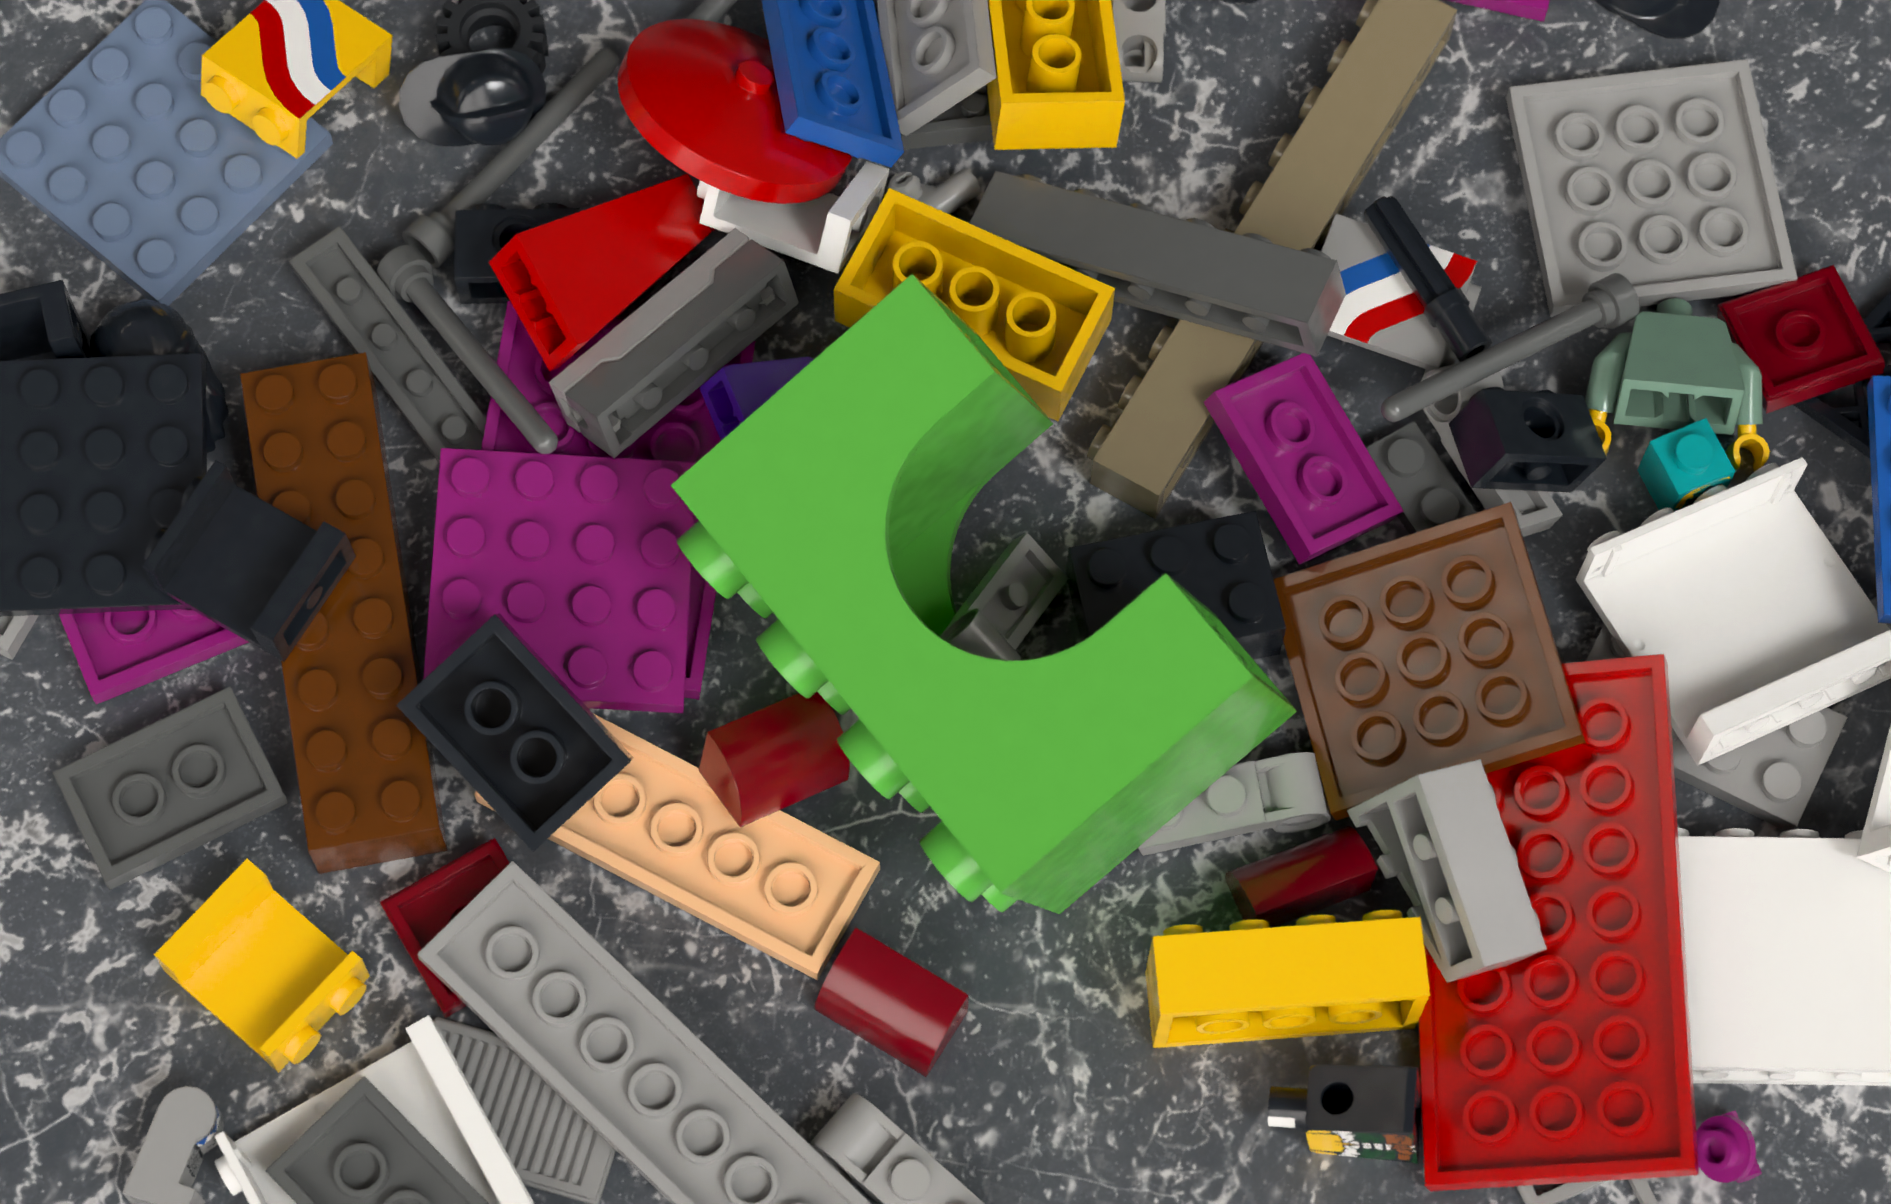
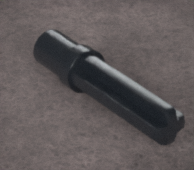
(1442, 302)

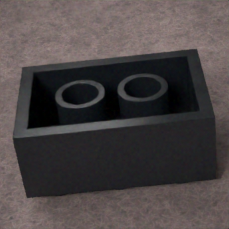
(1213, 559)
(515, 731)

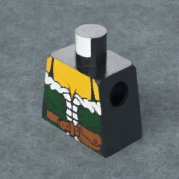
(1380, 1117)

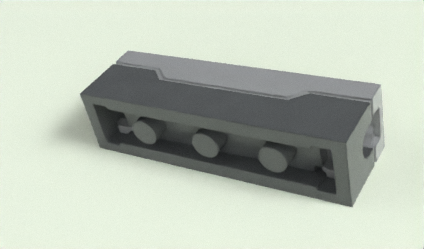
(674, 342)

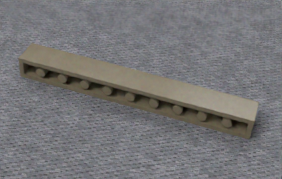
(1295, 208)

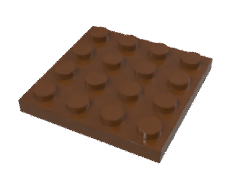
(1425, 658)

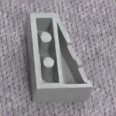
(1456, 867)

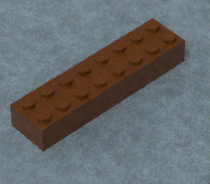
(357, 756)

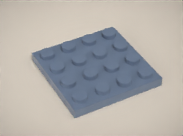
(143, 160)

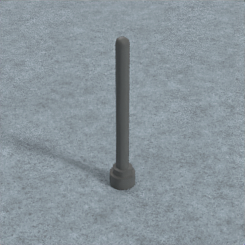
(436, 232)
(410, 279)
(1606, 304)

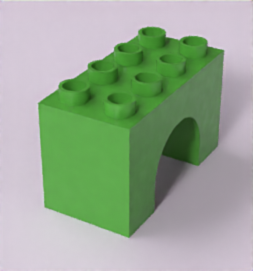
(845, 526)

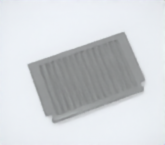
(535, 1125)

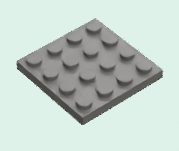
(1651, 183)

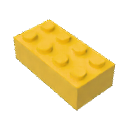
(1054, 75)
(1021, 304)
(1286, 979)

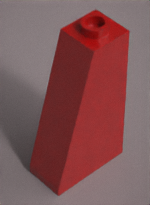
(595, 263)

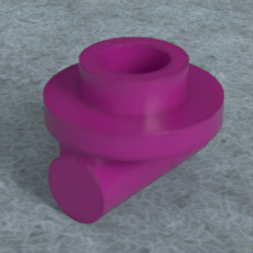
(1727, 1149)

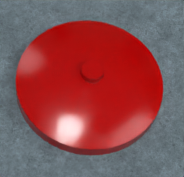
(715, 112)

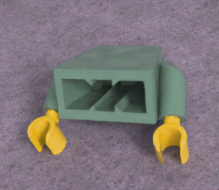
(1675, 374)

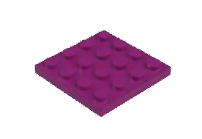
(574, 562)

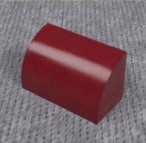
(774, 757)
(1303, 878)
(891, 1002)

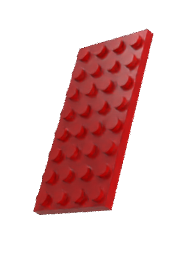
(1584, 1049)

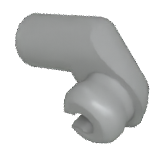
(945, 197)

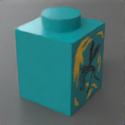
(1684, 465)

